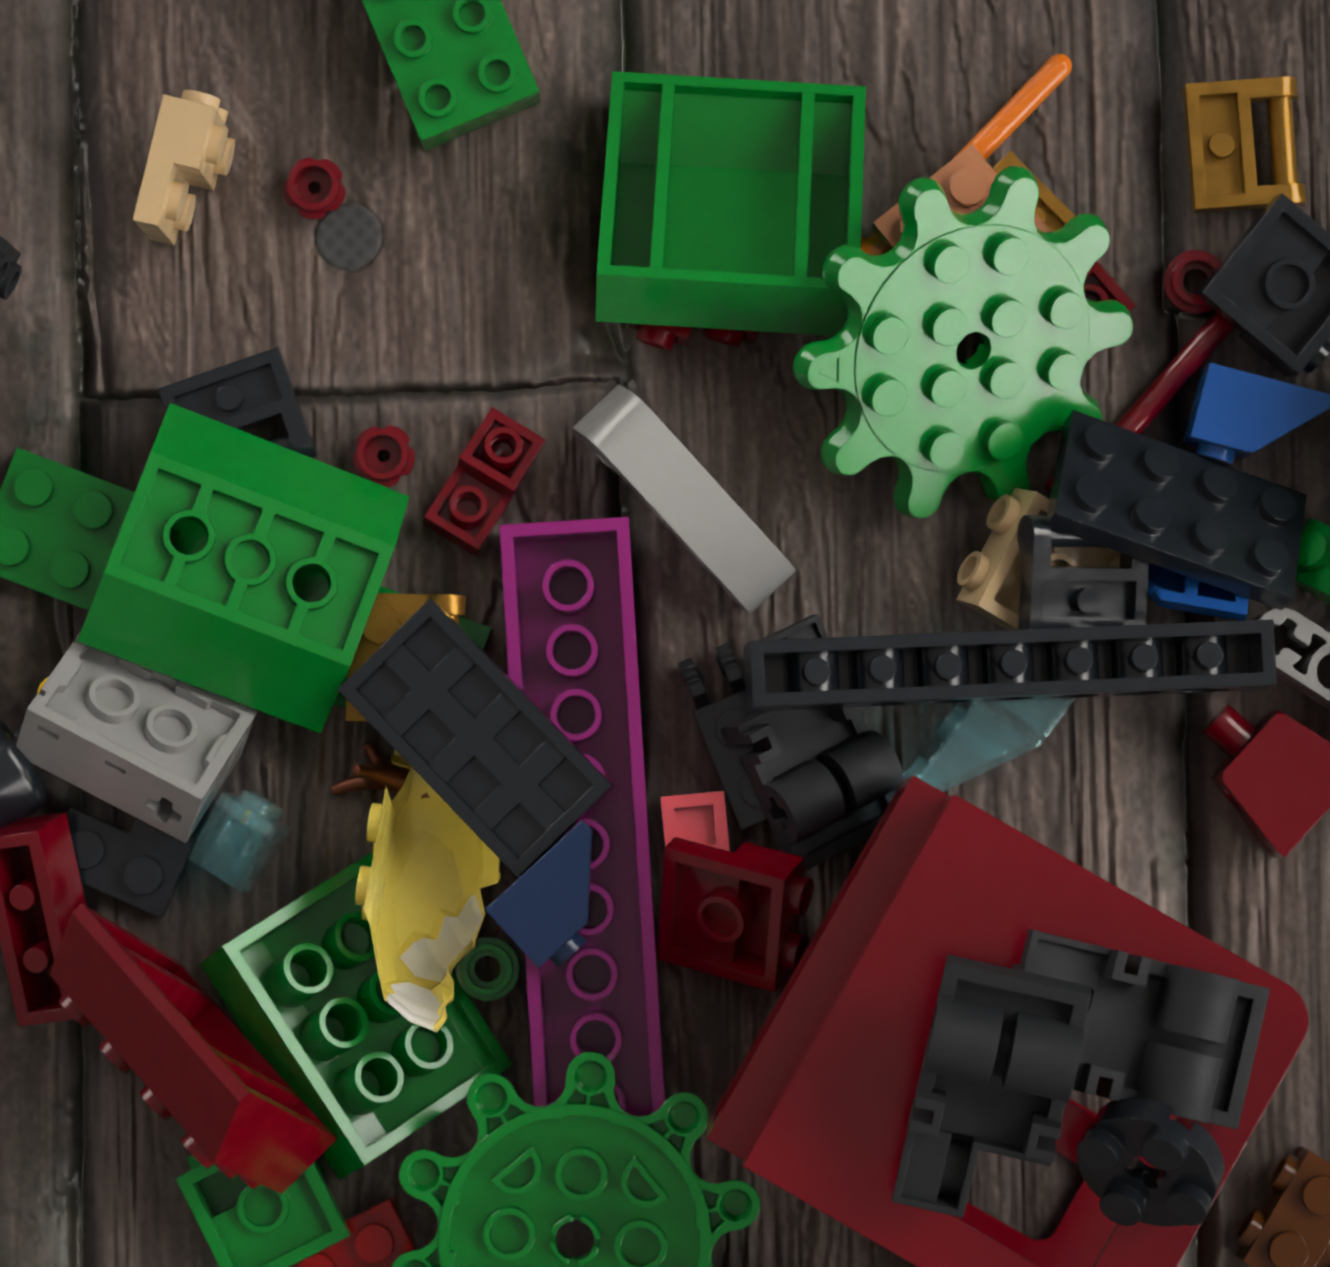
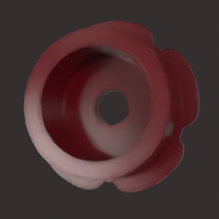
(311, 171)
(375, 440)

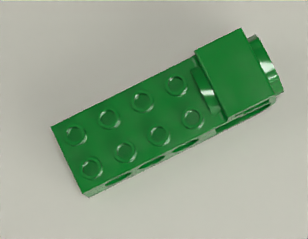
(453, 64)

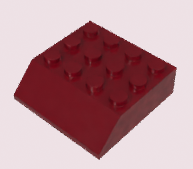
(186, 1054)

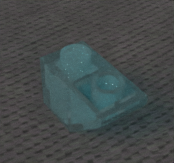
(240, 838)

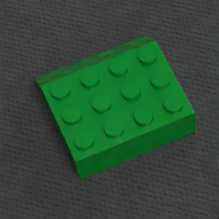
(728, 202)

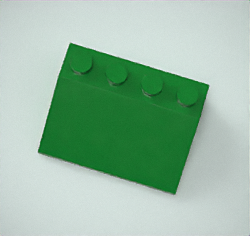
(317, 1012)

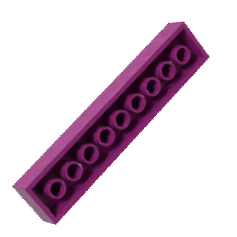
(578, 662)

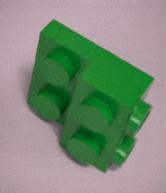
(260, 1224)

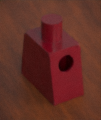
(1272, 775)

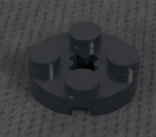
(1131, 1191)

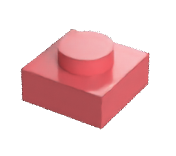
(696, 818)

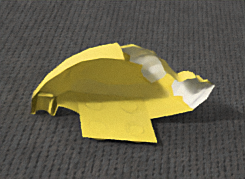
(422, 897)

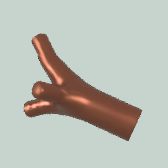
(373, 777)

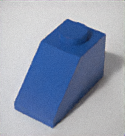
(1244, 412)

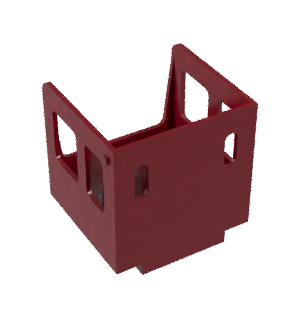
(843, 1049)

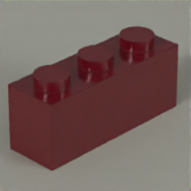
(36, 901)

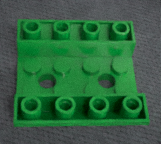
(231, 610)

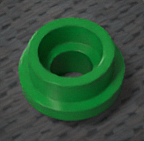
(494, 989)

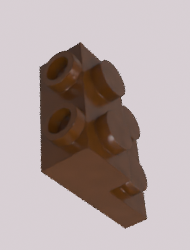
(1295, 1220)

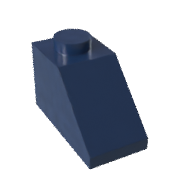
(550, 900)

